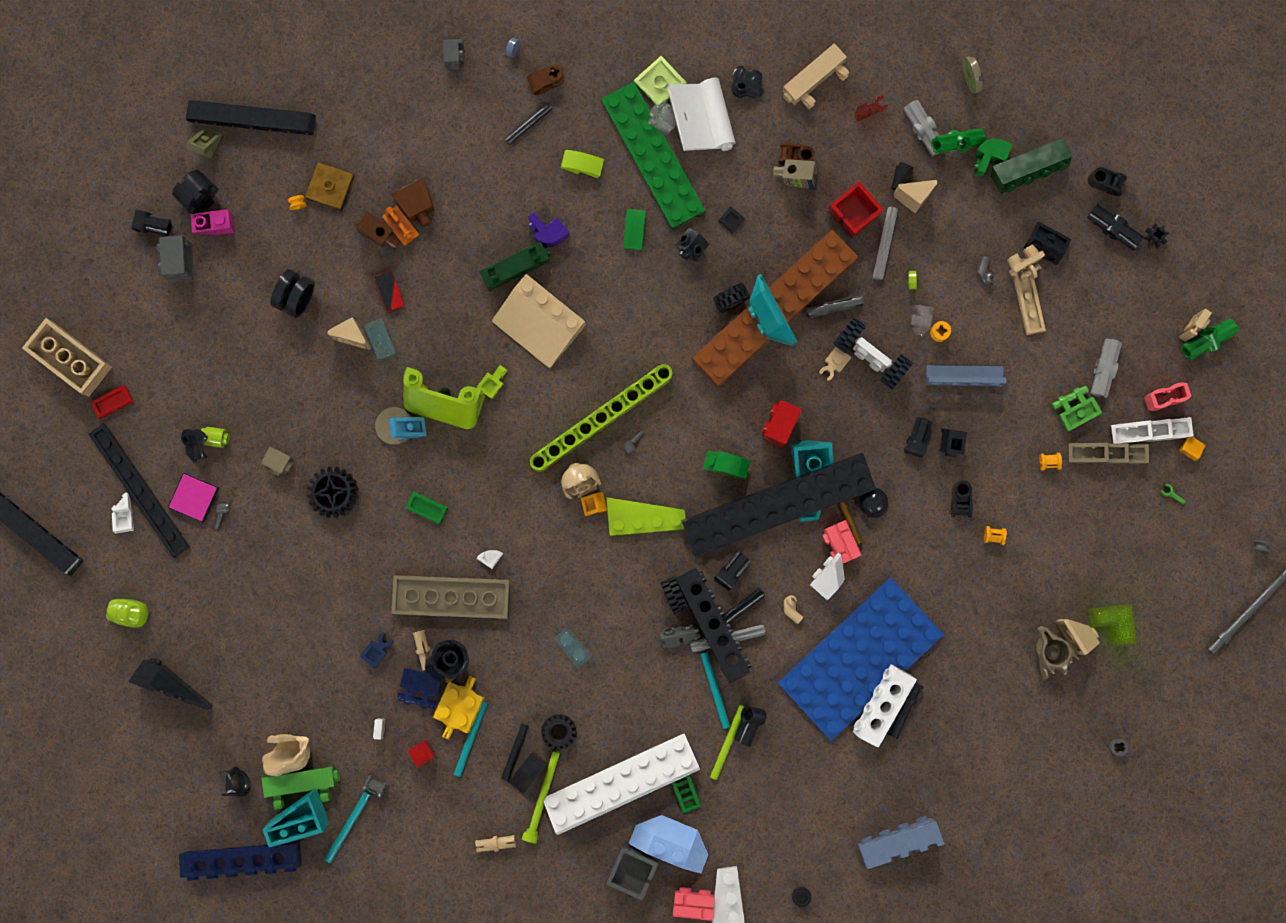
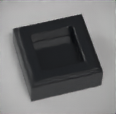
(731, 219)

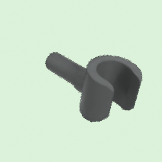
(628, 446)
(221, 509)

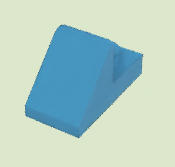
(407, 427)

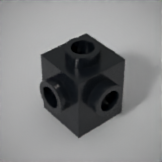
(691, 245)

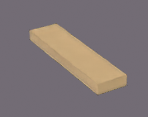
(1029, 303)

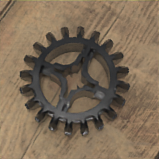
(332, 484)

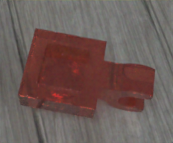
(865, 110)

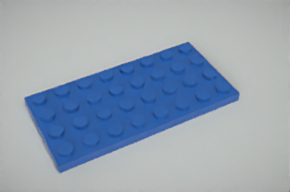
(850, 662)

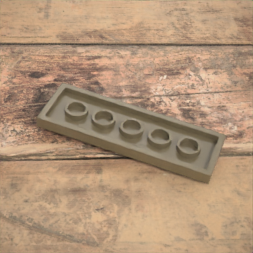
(450, 597)

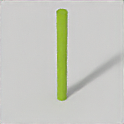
(727, 744)

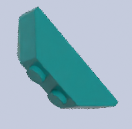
(768, 314)

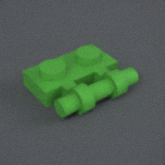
(1078, 414)

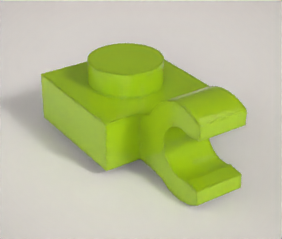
(491, 383)

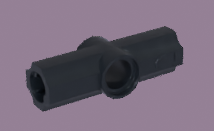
(1115, 226)

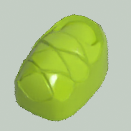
(127, 612)

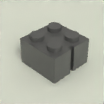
(176, 258)
(631, 872)

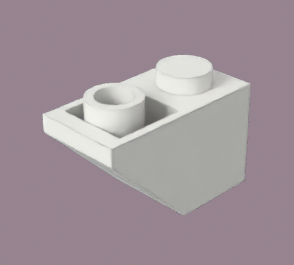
(830, 578)

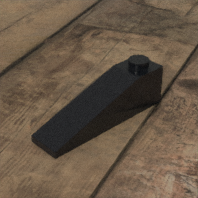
(157, 677)

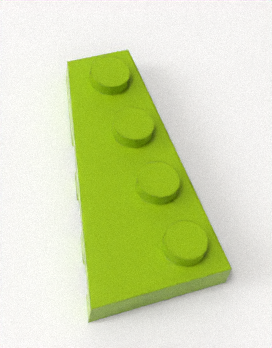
(636, 517)

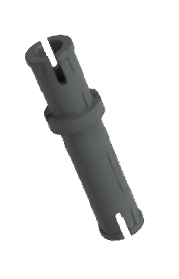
(834, 306)

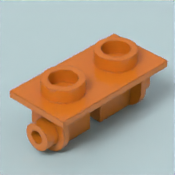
(400, 224)

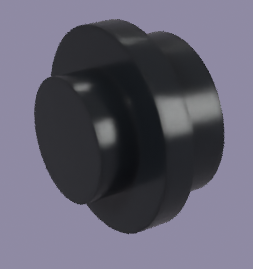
(801, 896)

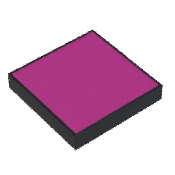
(193, 497)

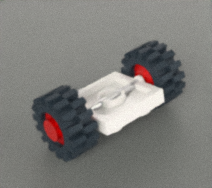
(877, 360)

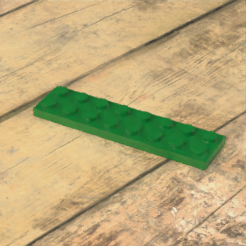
(653, 156)

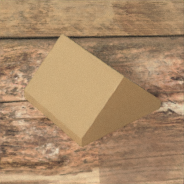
(914, 194)
(350, 333)

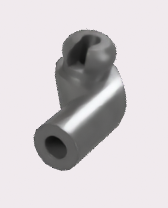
(982, 271)

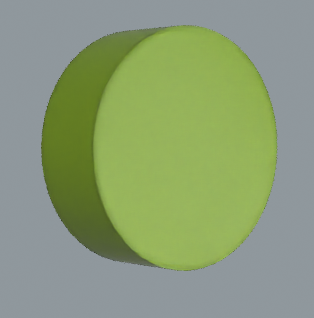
(912, 280)

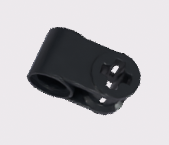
(1111, 181)
(962, 501)

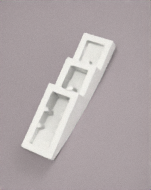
(1152, 430)

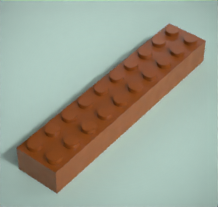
(792, 293)

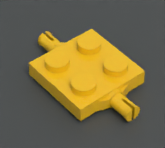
(458, 707)

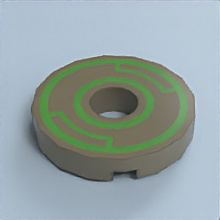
(971, 73)

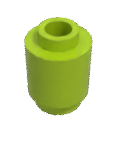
(216, 437)

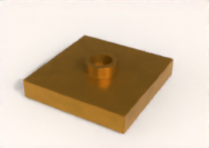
(329, 186)

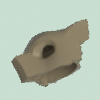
(1053, 653)

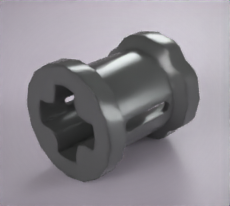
(374, 786)

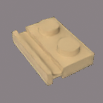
(1197, 323)

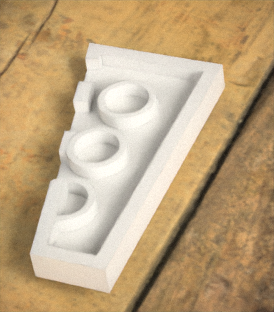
(727, 897)

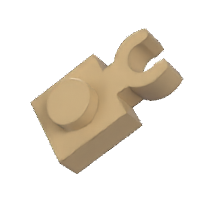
(835, 361)

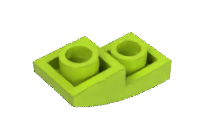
(582, 162)

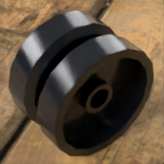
(292, 293)

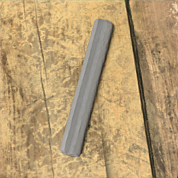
(885, 243)
(737, 635)

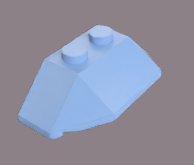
(671, 843)

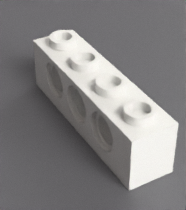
(884, 716)

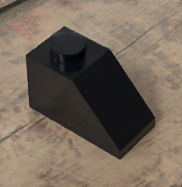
(528, 772)

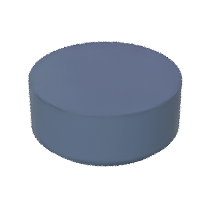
(512, 47)

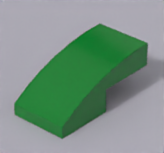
(634, 229)

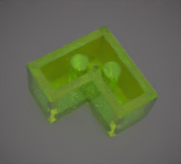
(1120, 622)

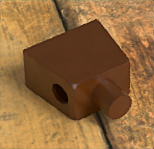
(415, 201)
(370, 225)

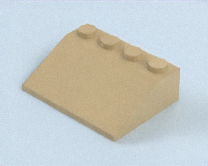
(538, 321)

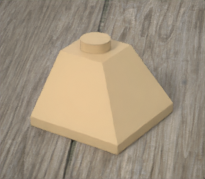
(1078, 635)

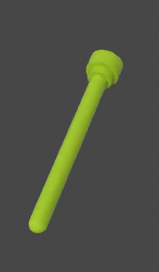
(531, 833)

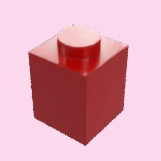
(421, 753)

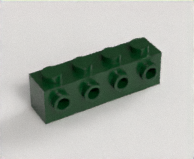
(1031, 166)

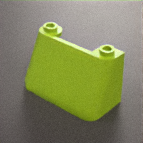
(454, 411)

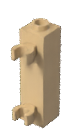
(813, 75)

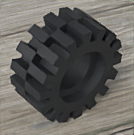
(731, 297)
(673, 595)
(570, 732)

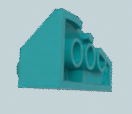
(807, 457)

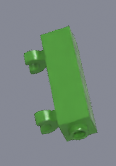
(299, 782)

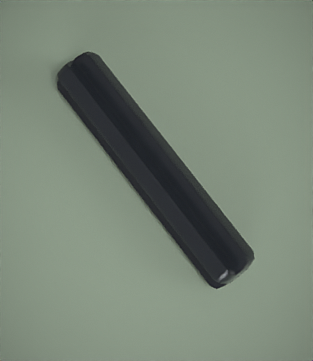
(742, 606)

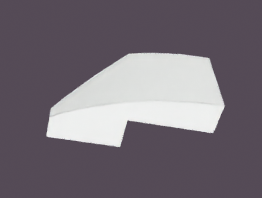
(122, 515)

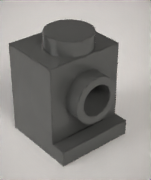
(453, 53)

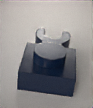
(375, 652)

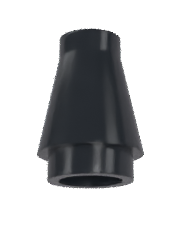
(902, 174)

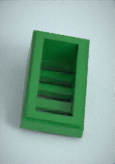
(687, 789)

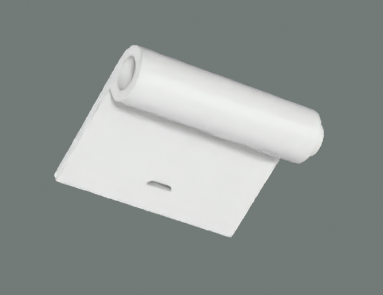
(701, 115)

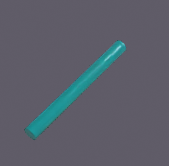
(715, 690)
(469, 741)
(347, 827)

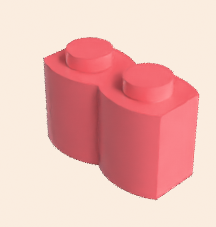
(1167, 396)

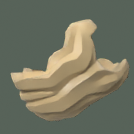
(288, 756)

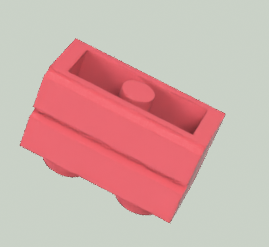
(841, 541)
(693, 904)

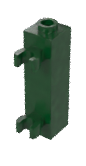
(515, 266)

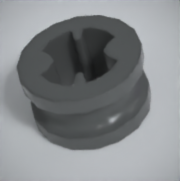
(1262, 546)
(1119, 753)

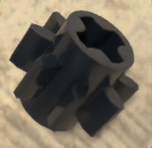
(1154, 240)

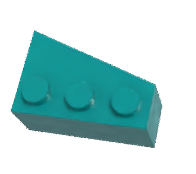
(298, 821)

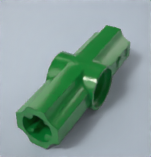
(958, 140)
(1209, 339)

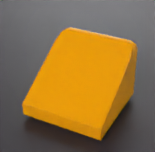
(1192, 448)
(593, 503)

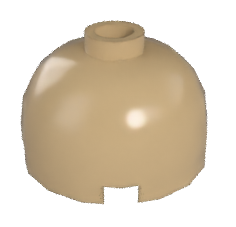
(579, 479)

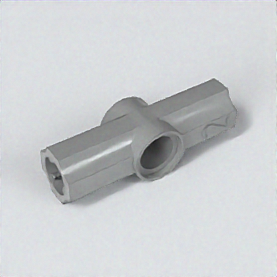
(922, 124)
(1106, 368)

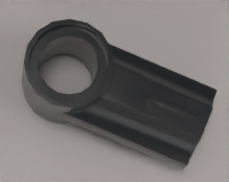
(147, 223)
(917, 440)
(730, 573)
(751, 719)

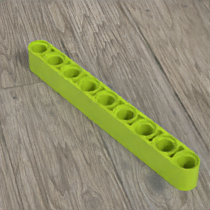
(606, 409)

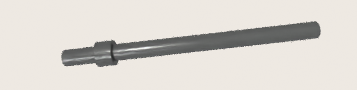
(1224, 637)

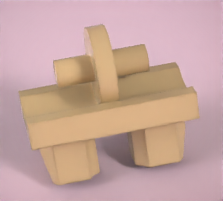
(1032, 257)

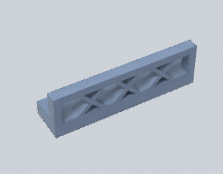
(965, 375)

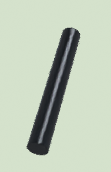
(528, 124)
(514, 752)

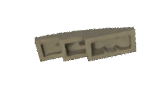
(1108, 453)

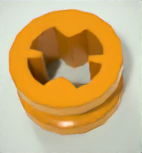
(297, 202)

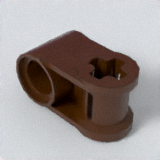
(543, 79)
(794, 152)

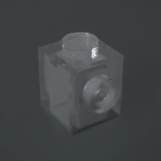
(662, 117)

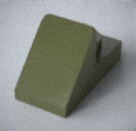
(205, 142)

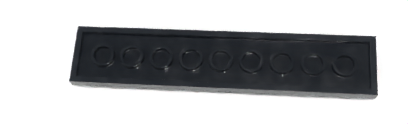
(778, 504)

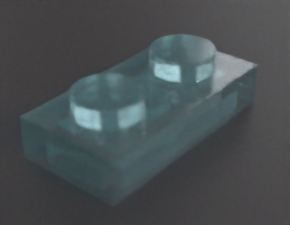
(380, 339)
(573, 647)

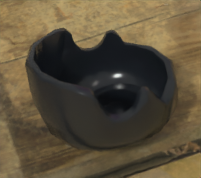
(874, 503)

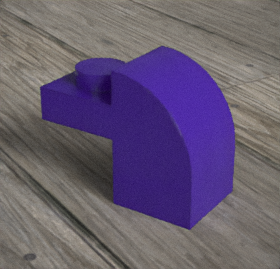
(550, 235)

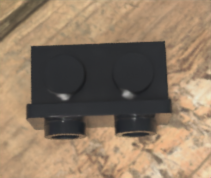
(1049, 241)

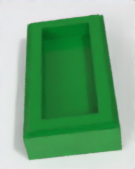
(426, 508)

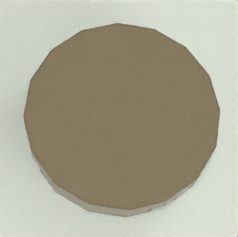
(383, 427)

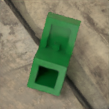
(991, 150)
(727, 464)

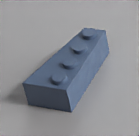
(900, 842)

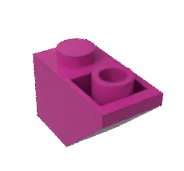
(213, 222)

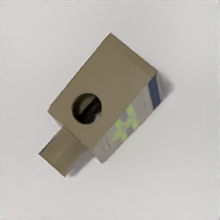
(803, 174)

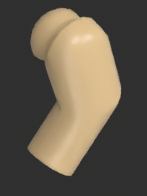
(790, 609)

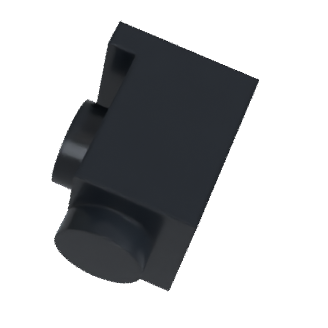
(958, 441)

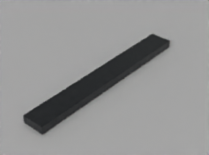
(139, 490)

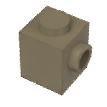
(277, 462)

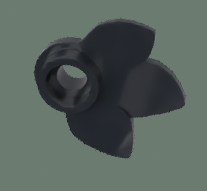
(747, 80)
(192, 440)

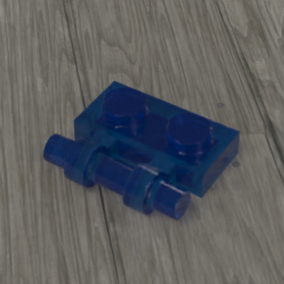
(421, 682)

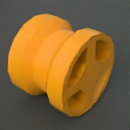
(938, 334)

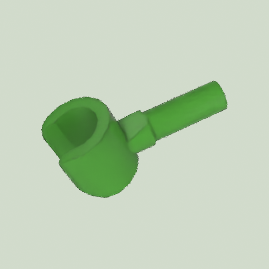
(1172, 494)

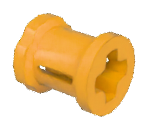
(1050, 461)
(995, 535)

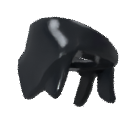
(244, 787)

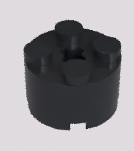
(195, 192)
(457, 661)

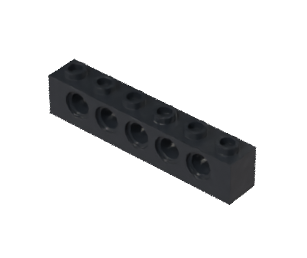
(731, 671)

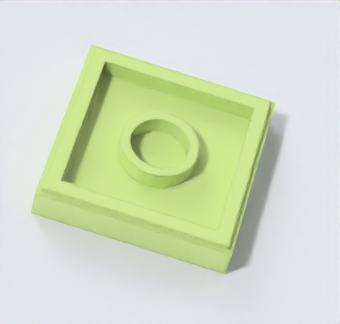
(656, 79)

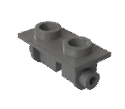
(670, 636)

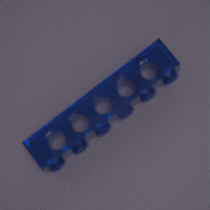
(189, 860)

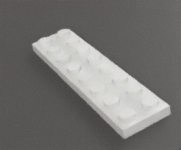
(621, 784)

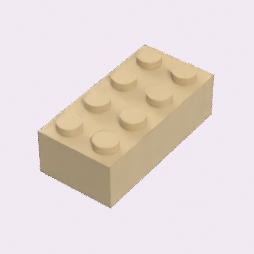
(67, 357)

